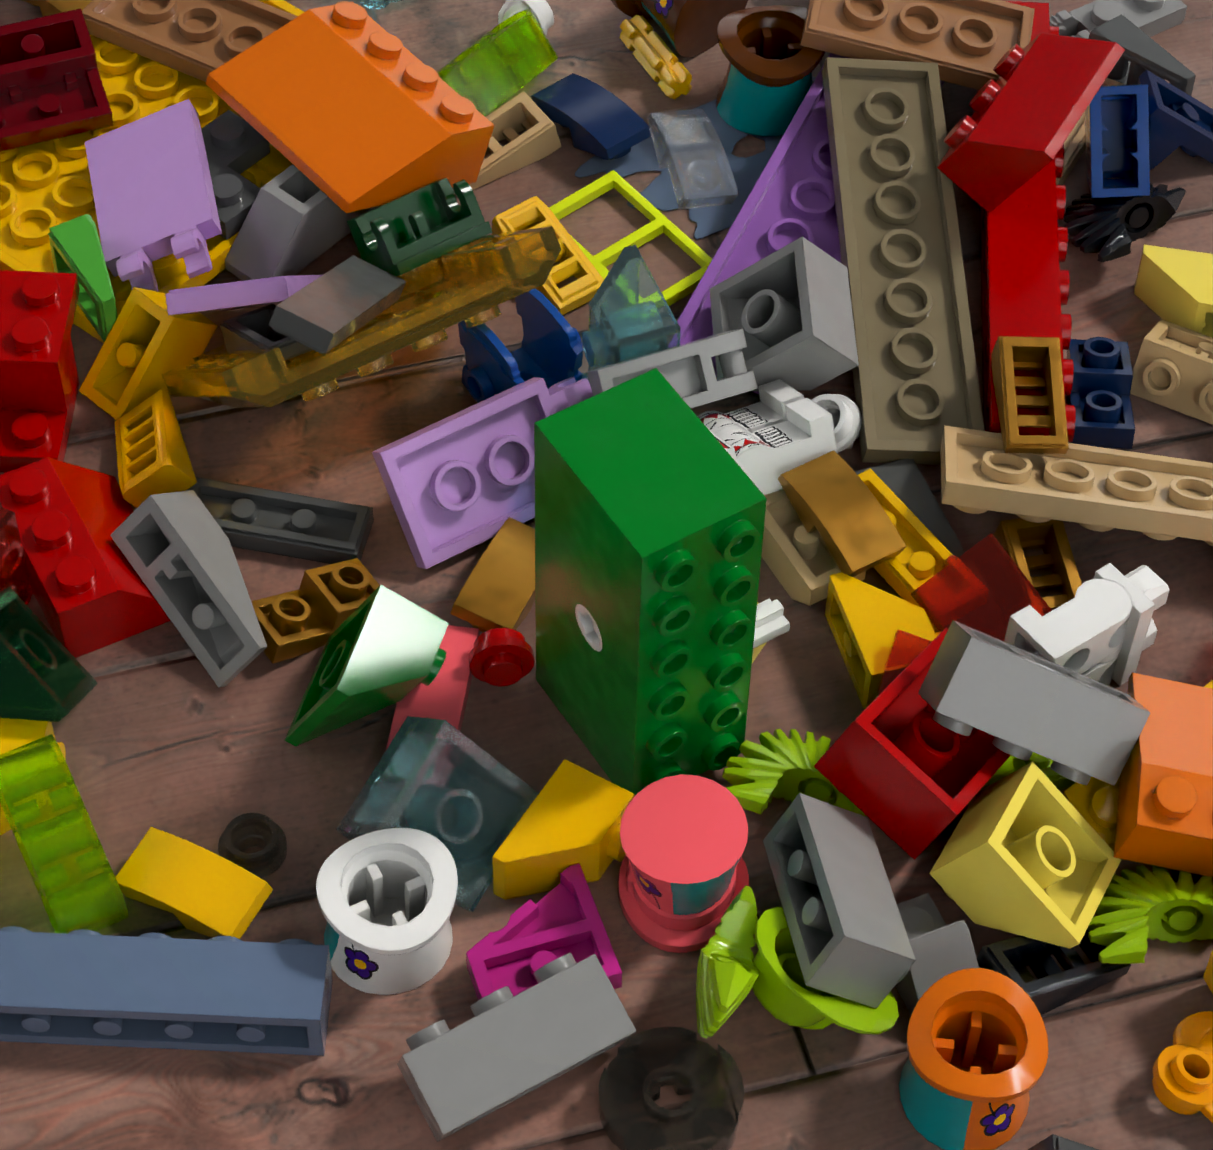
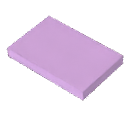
(235, 294)

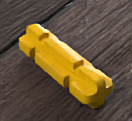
(655, 57)

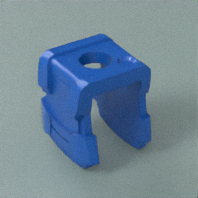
(548, 350)

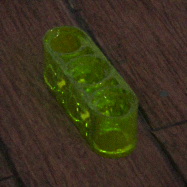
(500, 62)
(58, 839)

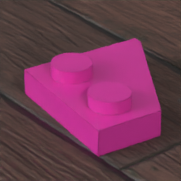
(540, 933)

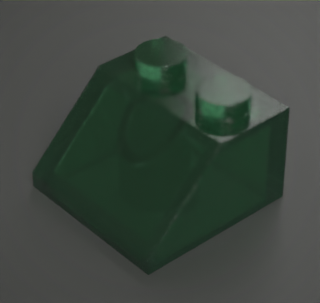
(36, 670)

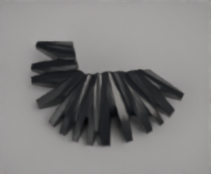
(1114, 222)

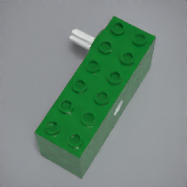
(647, 582)

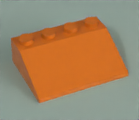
(354, 108)
(1169, 779)

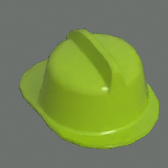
(788, 999)

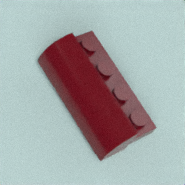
(49, 81)

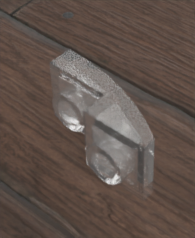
(695, 158)

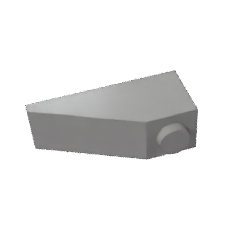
(194, 579)

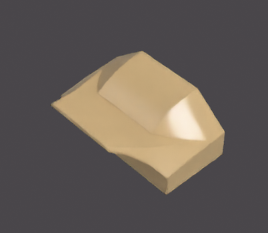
(794, 555)

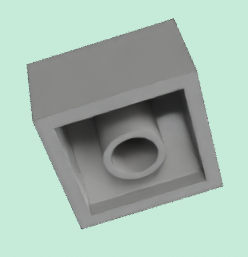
(792, 316)

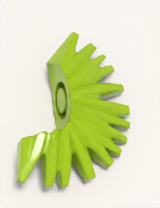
(781, 769)
(1150, 907)
(726, 965)

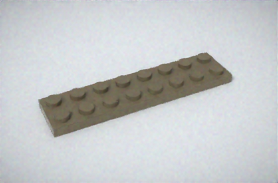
(900, 257)

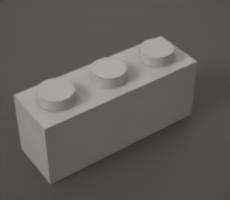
(1032, 706)
(838, 901)
(514, 1044)

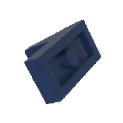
(1176, 121)

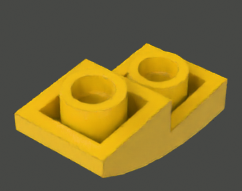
(193, 884)

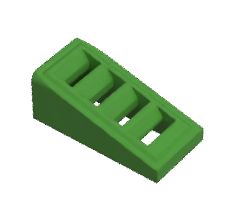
(78, 250)

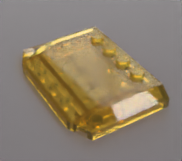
(436, 295)

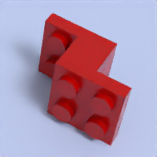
(36, 365)

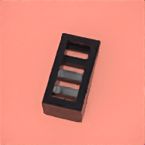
(1052, 986)

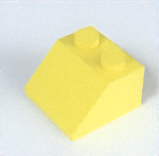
(1026, 861)

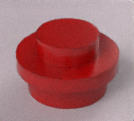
(501, 657)

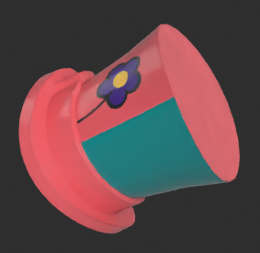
(681, 860)

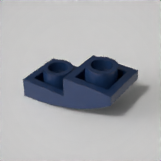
(595, 116)
(1102, 393)

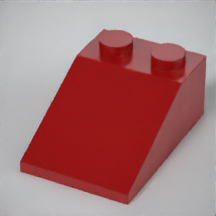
(907, 766)

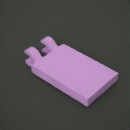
(153, 194)
(471, 469)

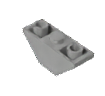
(287, 228)

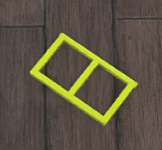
(658, 225)

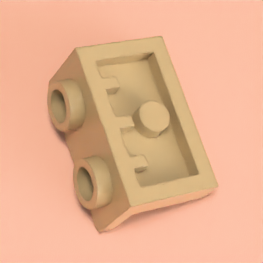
(1176, 370)

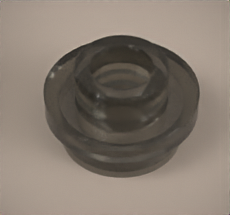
(254, 831)

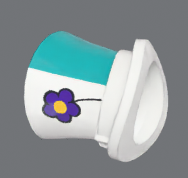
(388, 909)

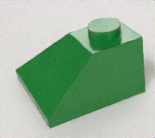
(370, 664)

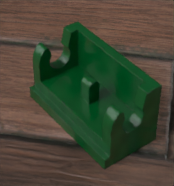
(419, 227)

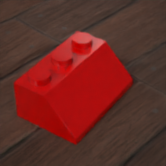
(1025, 114)
(72, 560)

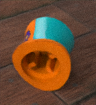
(972, 1060)

